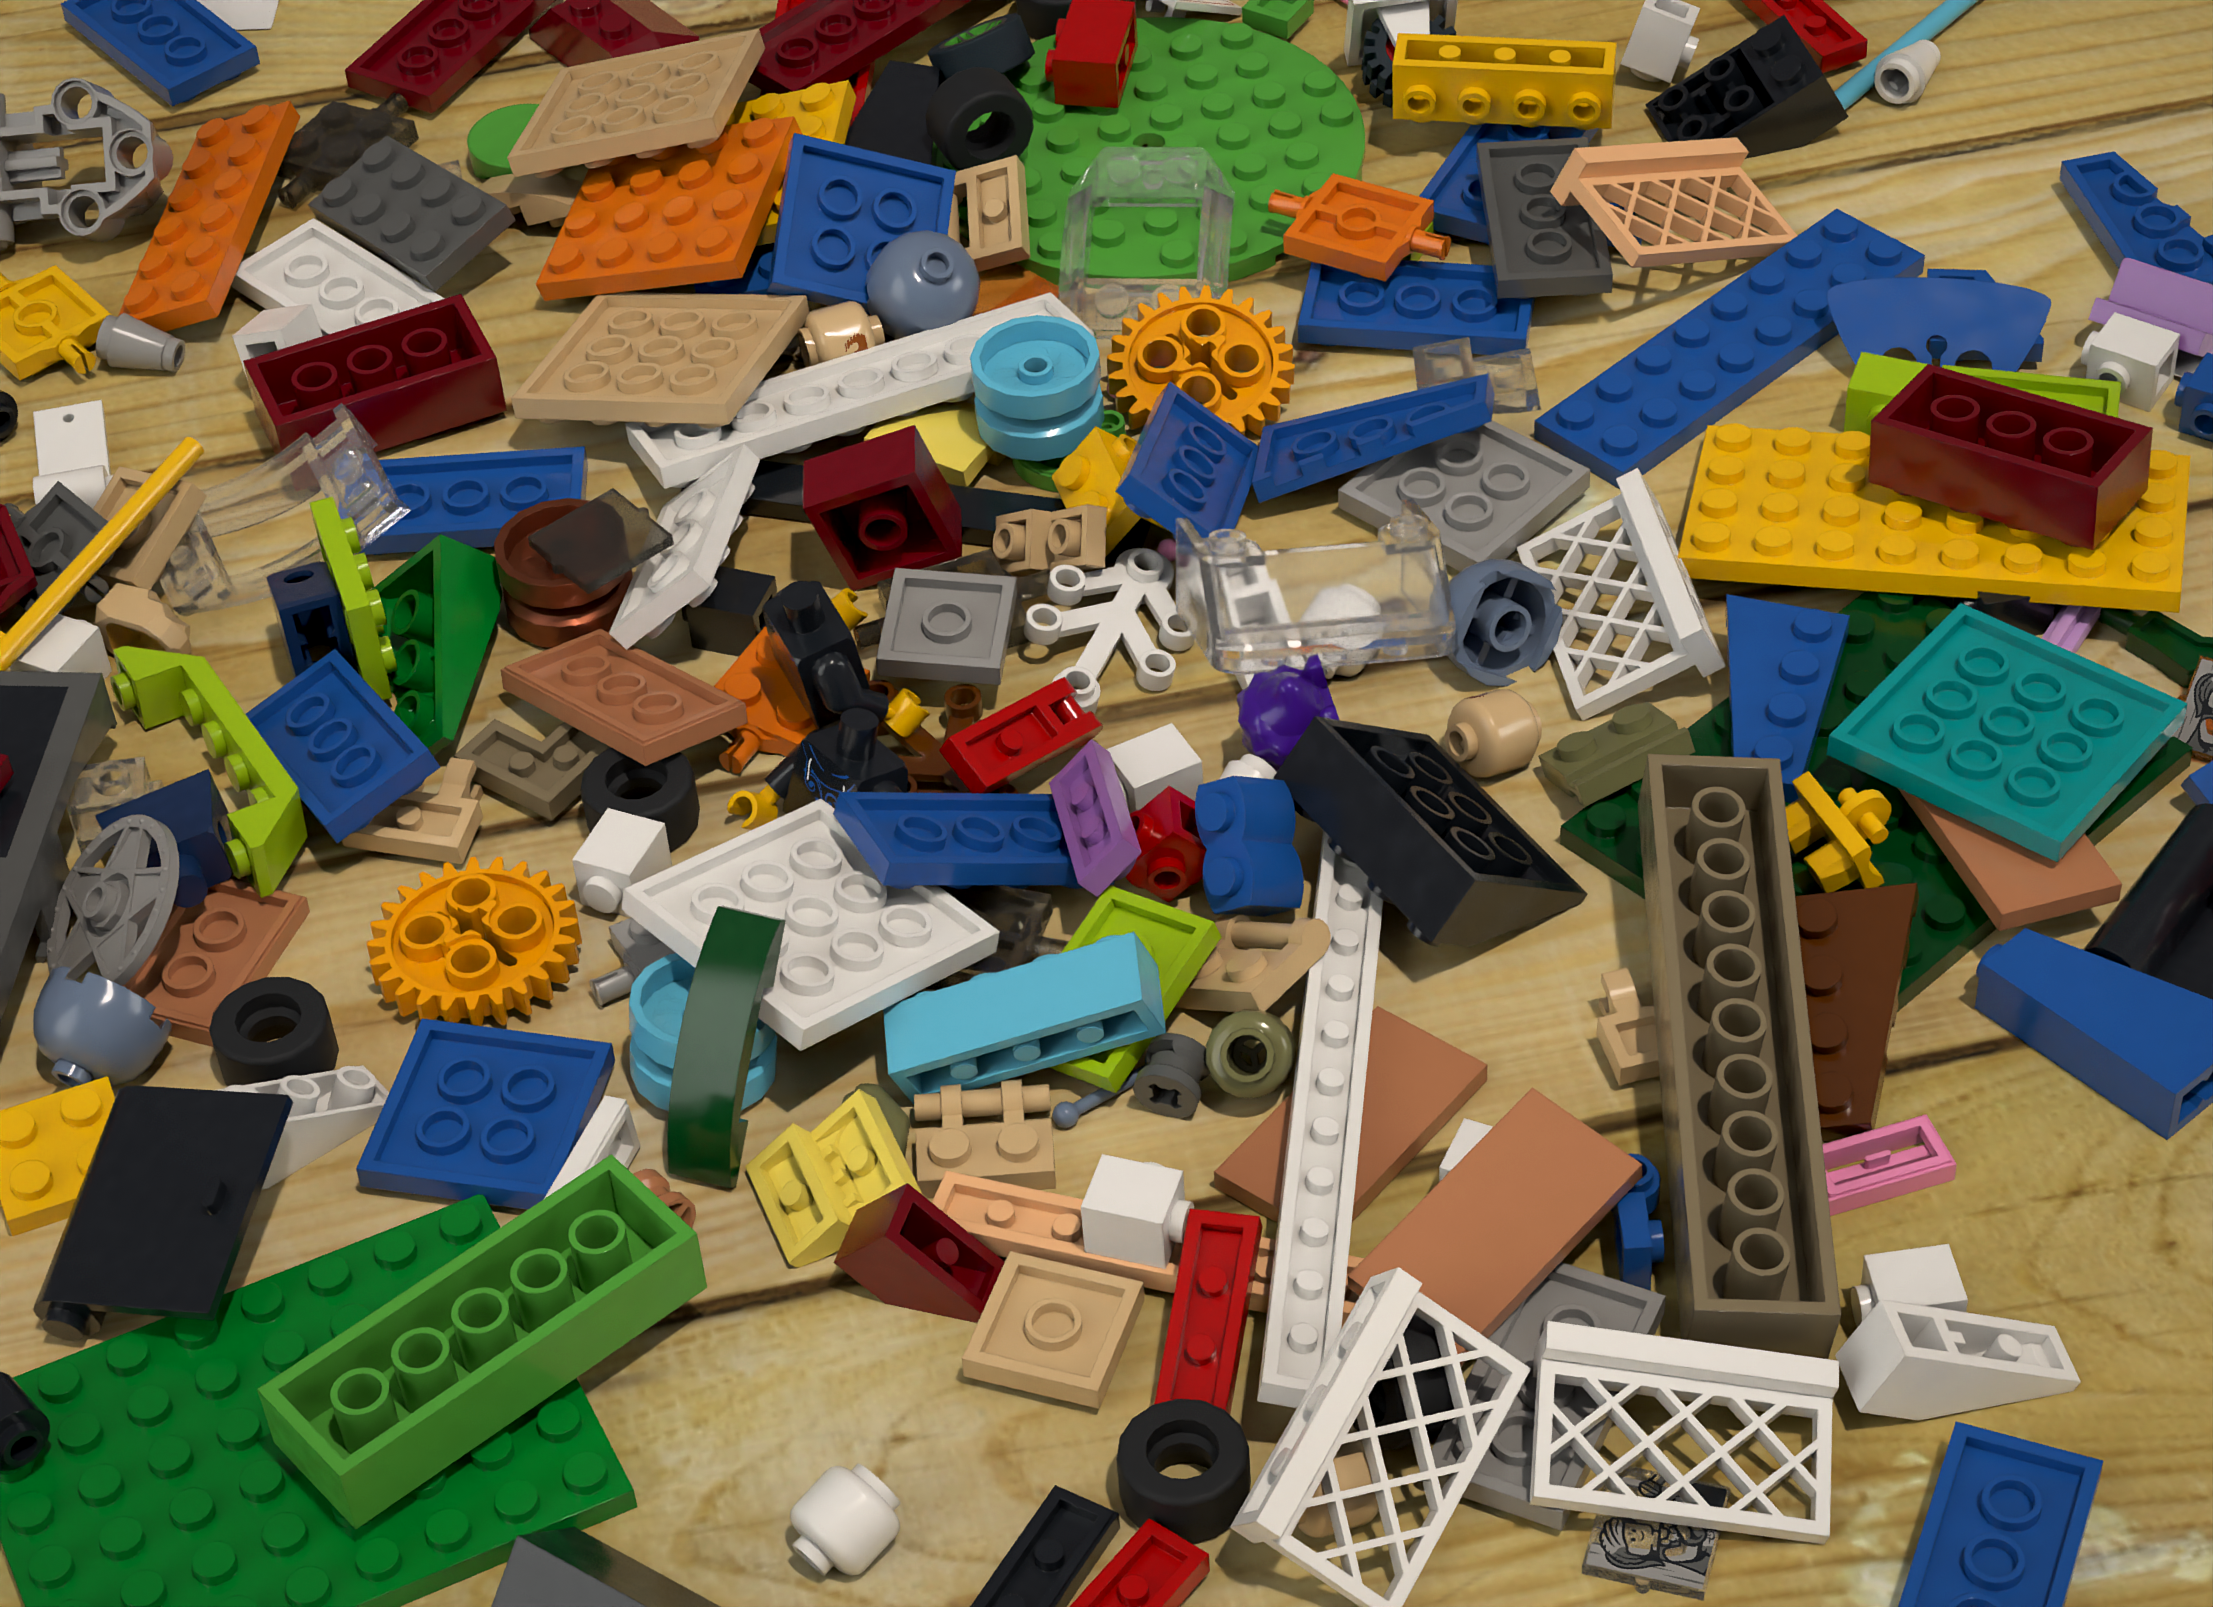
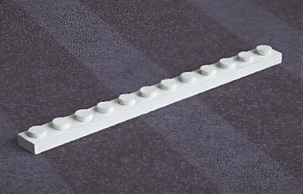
(1322, 1136)

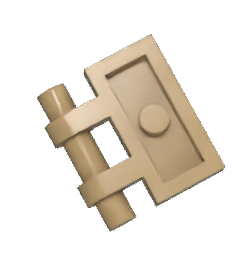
(1002, 1152)

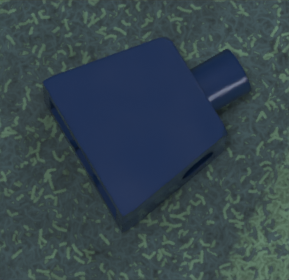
(309, 614)
(200, 828)

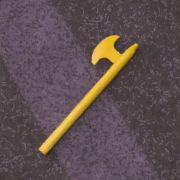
(97, 551)

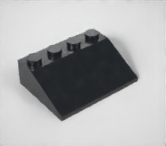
(1423, 832)

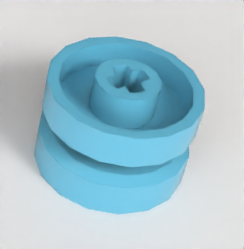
(1036, 387)
(655, 1025)

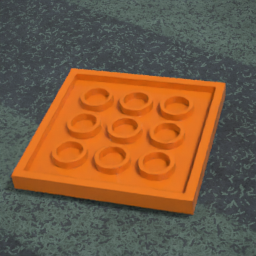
(670, 215)

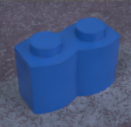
(1249, 846)

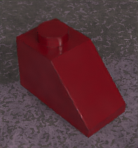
(918, 1257)

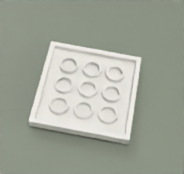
(845, 935)

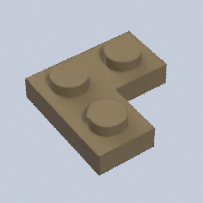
(532, 772)

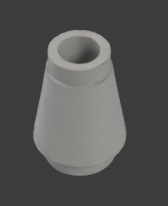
(137, 345)

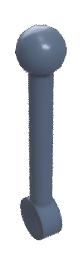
(1067, 1113)

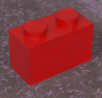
(1093, 53)

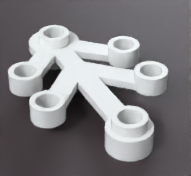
(1139, 578)

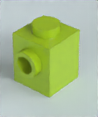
(1873, 386)

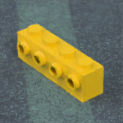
(1504, 81)

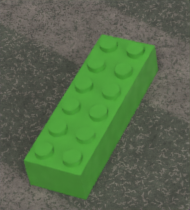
(482, 1340)

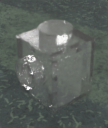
(103, 788)

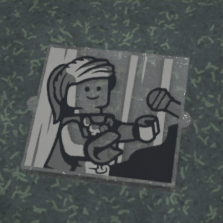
(1651, 1552)

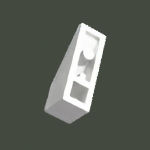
(1948, 1362)

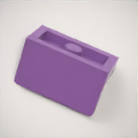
(2163, 301)

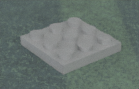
(1477, 487)

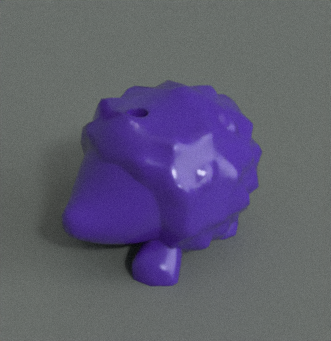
(1280, 708)

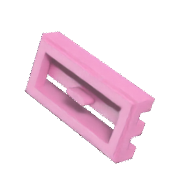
(1884, 1173)

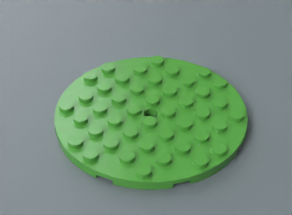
(1239, 93)

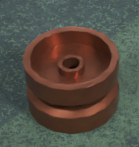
(544, 604)

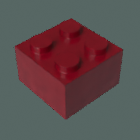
(882, 507)

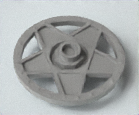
(116, 906)

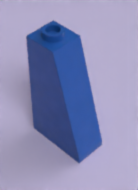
(2105, 1025)

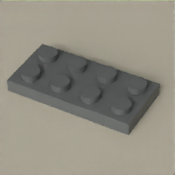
(411, 212)
(1531, 237)

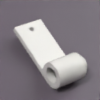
(72, 450)

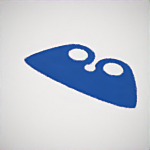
(1967, 313)

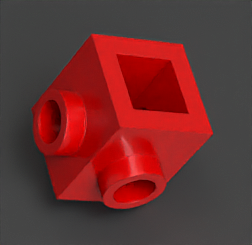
(1169, 845)

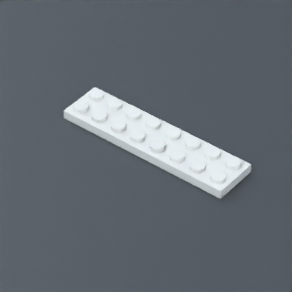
(834, 396)

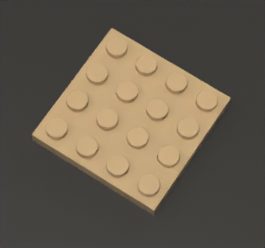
(637, 104)
(661, 358)

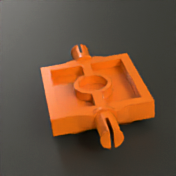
(1358, 226)
(773, 709)

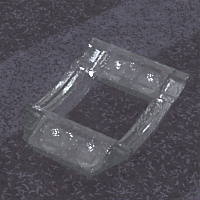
(1143, 180)
(334, 461)

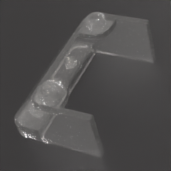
(1332, 600)

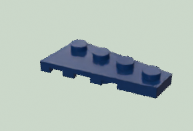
(1780, 679)

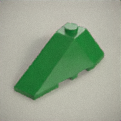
(439, 626)

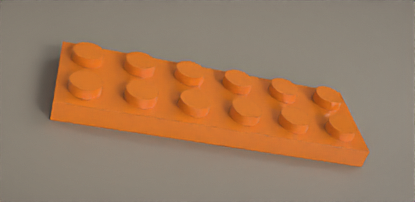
(210, 218)

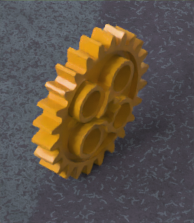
(1203, 364)
(474, 943)

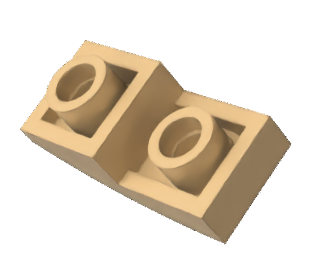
(536, 197)
(1045, 539)

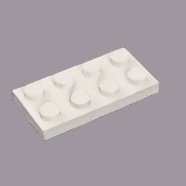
(331, 274)
(684, 573)

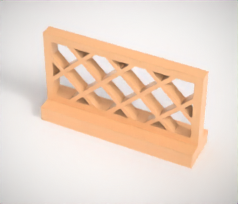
(1672, 175)

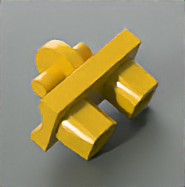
(1844, 829)

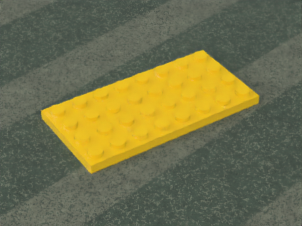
(1803, 514)

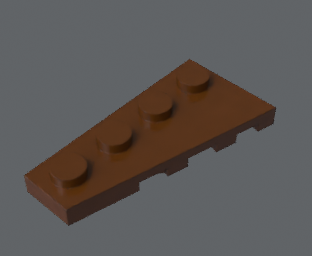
(1852, 977)

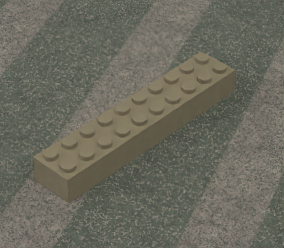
(1735, 1058)

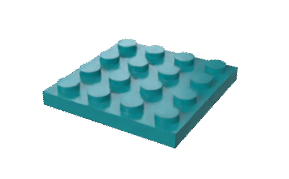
(2007, 731)

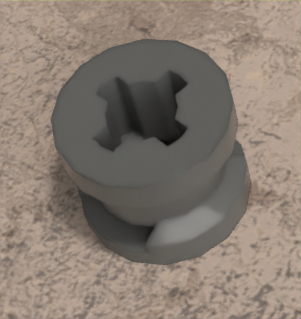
(1172, 1075)

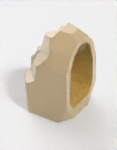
(140, 620)

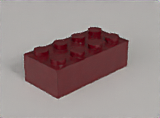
(393, 374)
(2010, 456)

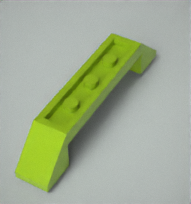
(172, 685)

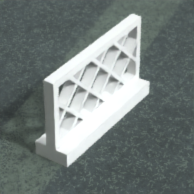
(1668, 588)
(1694, 1373)
(1329, 1410)

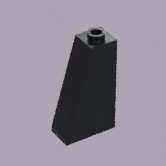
(895, 113)

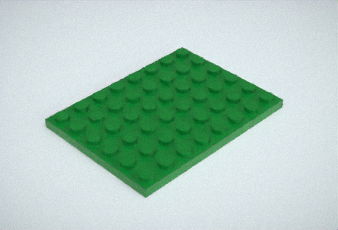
(179, 1497)

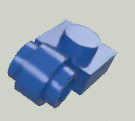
(1636, 1237)

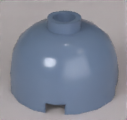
(922, 283)
(1502, 620)
(96, 1029)

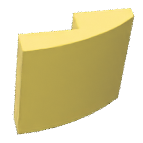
(951, 438)
(823, 1176)

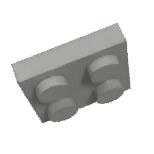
(947, 626)

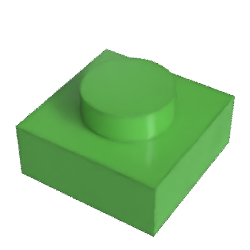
(1277, 16)

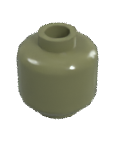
(1226, 1048)

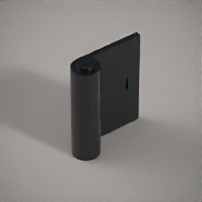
(2168, 912)
(162, 1207)

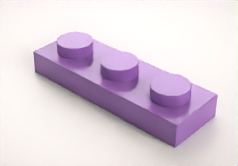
(1095, 819)

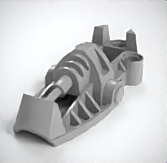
(126, 190)

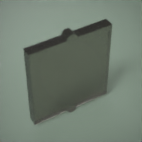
(600, 540)

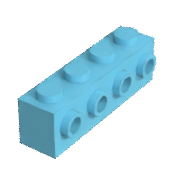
(1025, 1017)

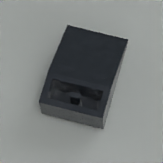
(1758, 91)

